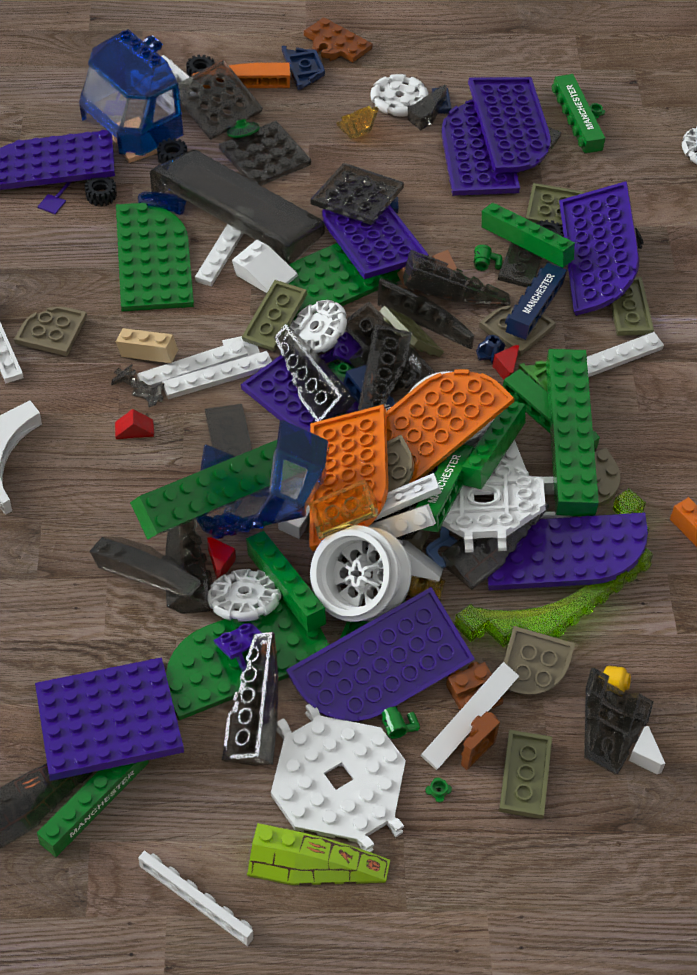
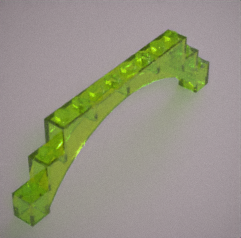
(557, 616)

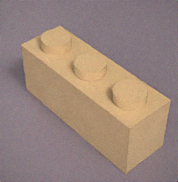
(147, 345)

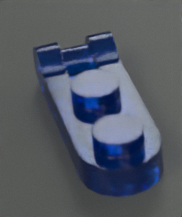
(163, 200)

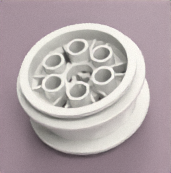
(329, 573)

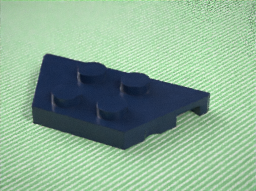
(304, 65)

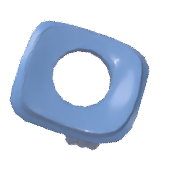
(444, 540)

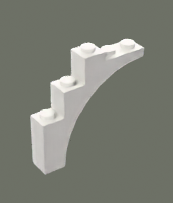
(13, 427)

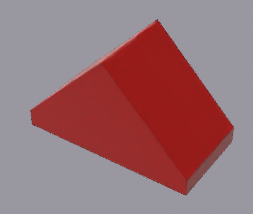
(505, 361)
(134, 426)
(221, 556)

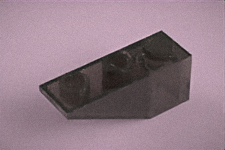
(425, 111)

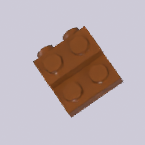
(466, 683)
(480, 739)

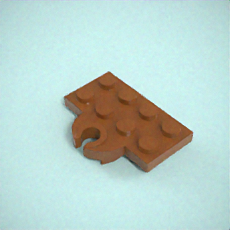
(336, 41)

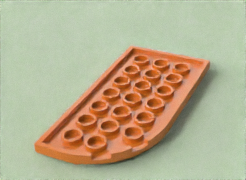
(445, 415)
(355, 453)

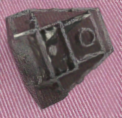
(612, 721)

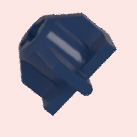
(490, 347)

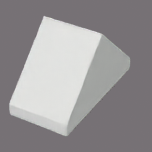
(647, 753)

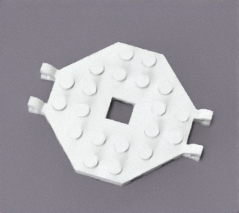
(515, 503)
(357, 806)

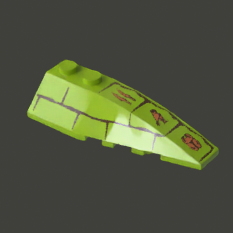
(305, 858)

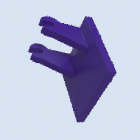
(342, 350)
(236, 642)

